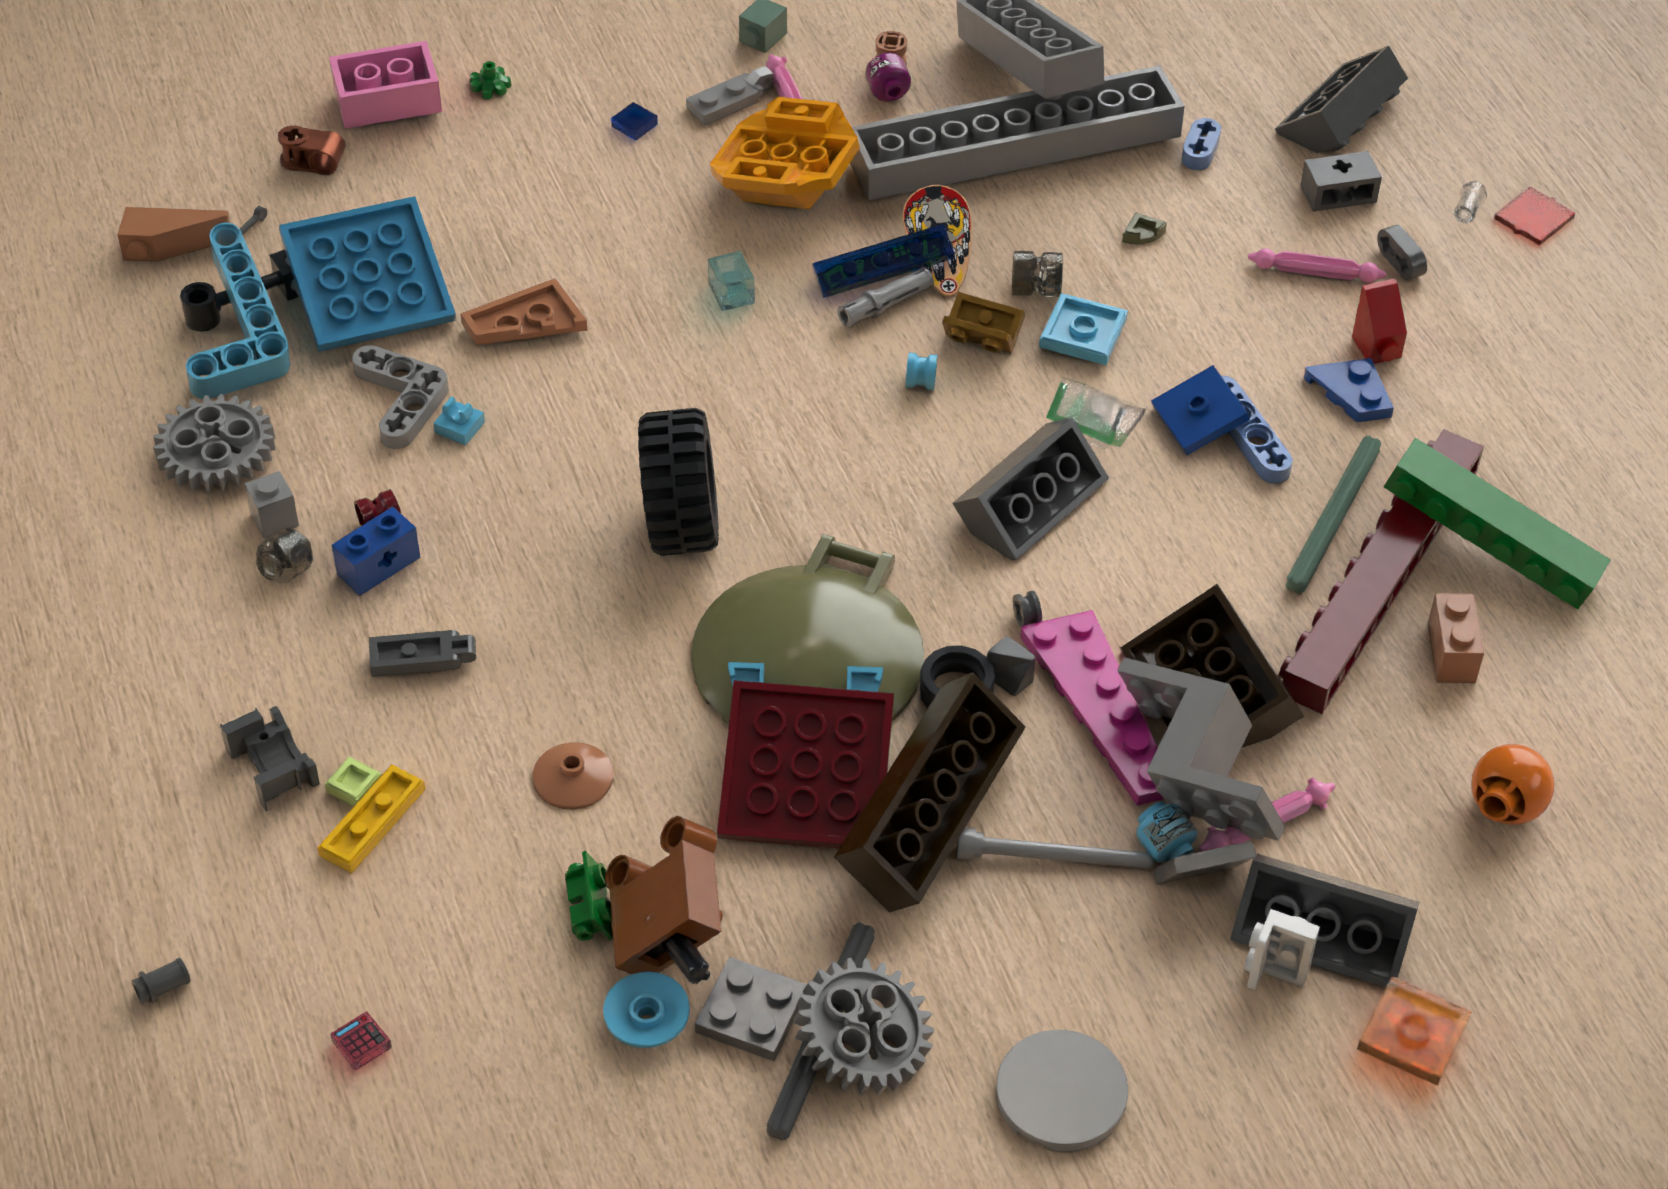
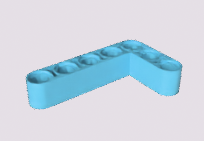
(230, 257)

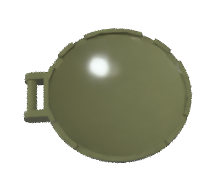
(810, 628)

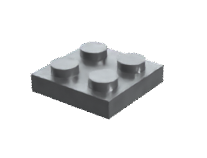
(750, 1008)

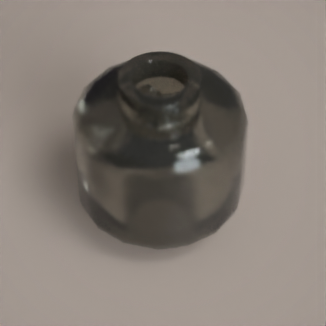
(284, 555)

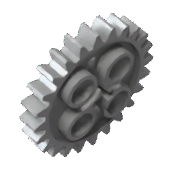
(214, 442)
(863, 1026)

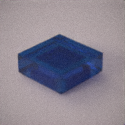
(634, 121)

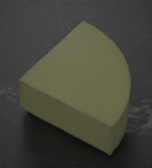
(1143, 229)

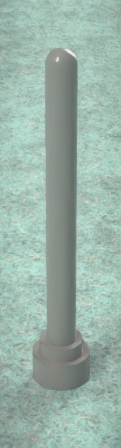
(973, 844)

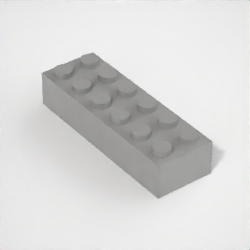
(1032, 45)

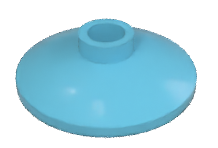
(646, 995)

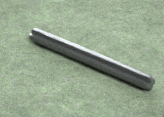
(801, 1073)

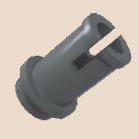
(160, 981)

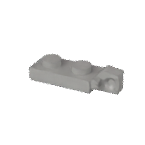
(730, 95)

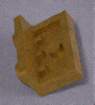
(983, 323)

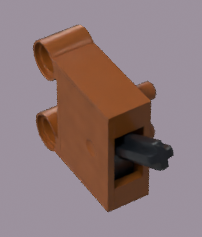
(667, 907)

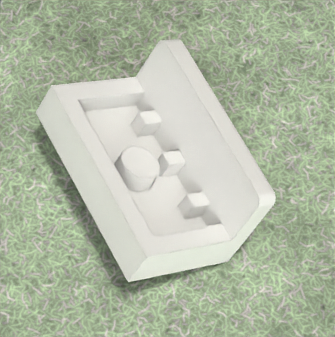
(1281, 949)

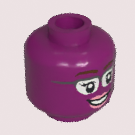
(888, 77)

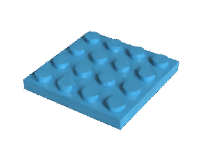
(366, 273)

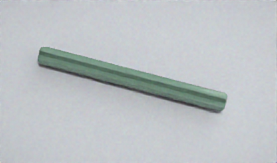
(1333, 514)

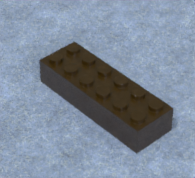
(930, 793)

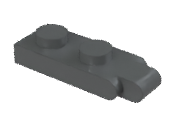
(420, 652)

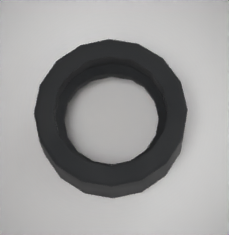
(953, 659)

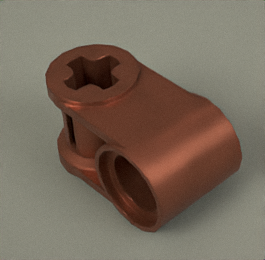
(312, 150)

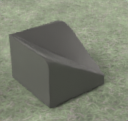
(1012, 665)

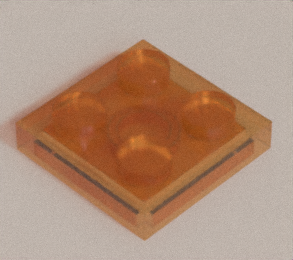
(1414, 1030)

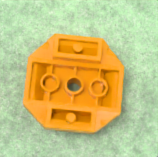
(787, 153)

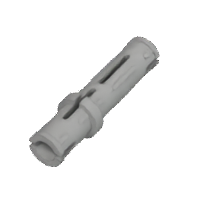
(875, 301)

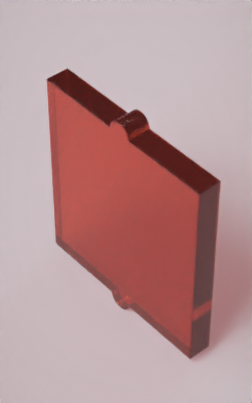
(1534, 215)

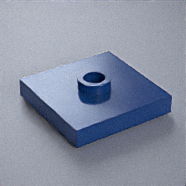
(1200, 410)

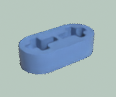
(1195, 142)

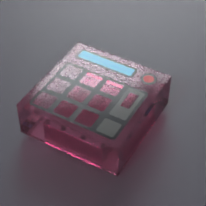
(361, 1040)

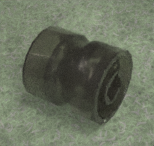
(1037, 273)

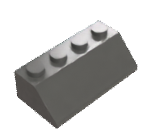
(1344, 102)
(1032, 489)
(1360, 926)

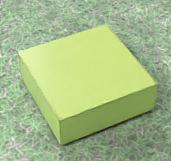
(351, 781)

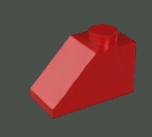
(1380, 322)

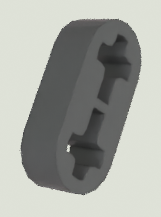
(1402, 252)

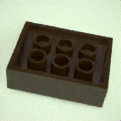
(1215, 644)

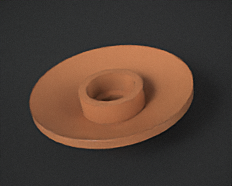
(576, 786)

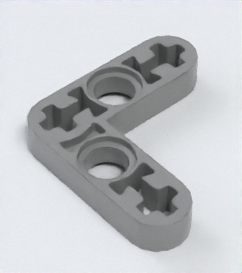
(376, 366)

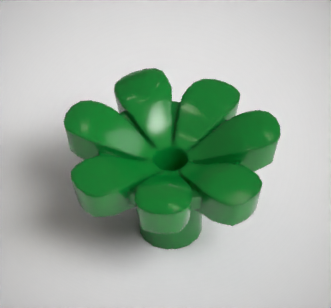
(490, 80)

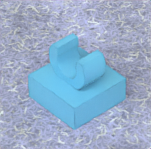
(458, 421)

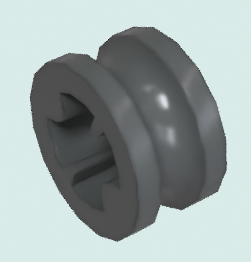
(1027, 608)

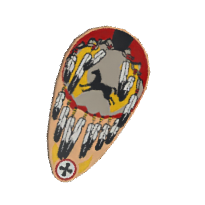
(945, 206)

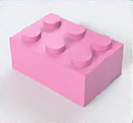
(385, 84)

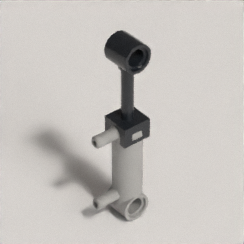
(203, 304)

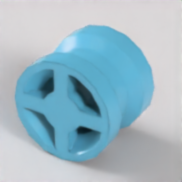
(921, 371)

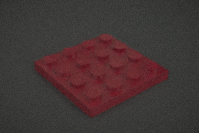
(801, 762)

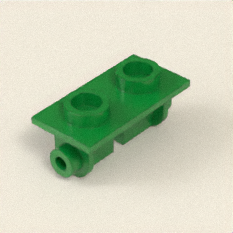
(588, 884)

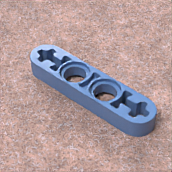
(1259, 454)

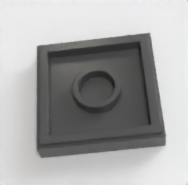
(1204, 862)

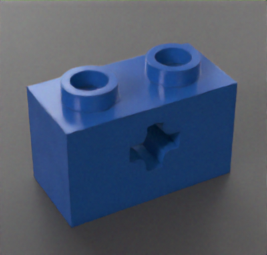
(376, 551)

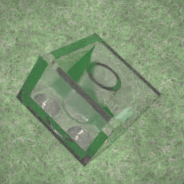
(1096, 412)

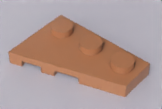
(525, 315)

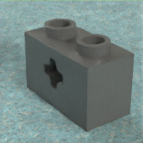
(1340, 181)

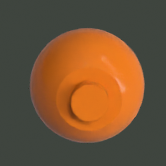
(1512, 784)

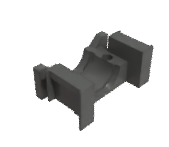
(272, 753)

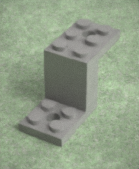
(1200, 748)

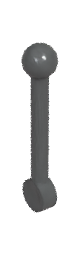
(259, 214)

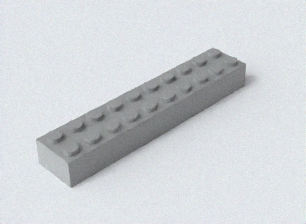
(1015, 133)

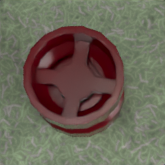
(368, 510)

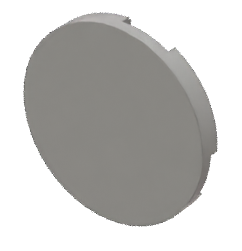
(1062, 1090)

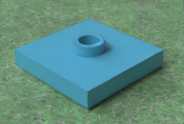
(1083, 329)

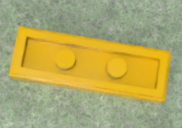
(371, 818)

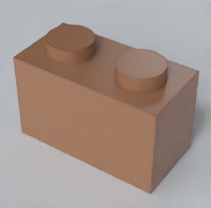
(1455, 638)

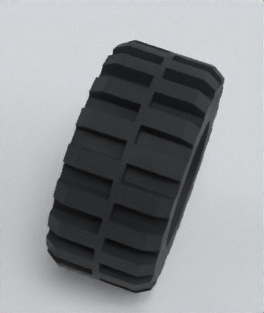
(678, 481)

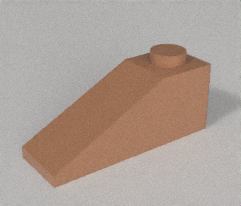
(166, 232)

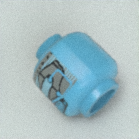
(1166, 832)

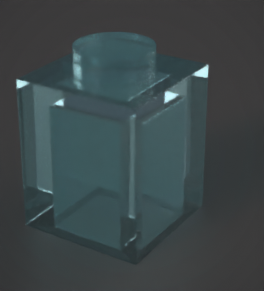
(731, 281)

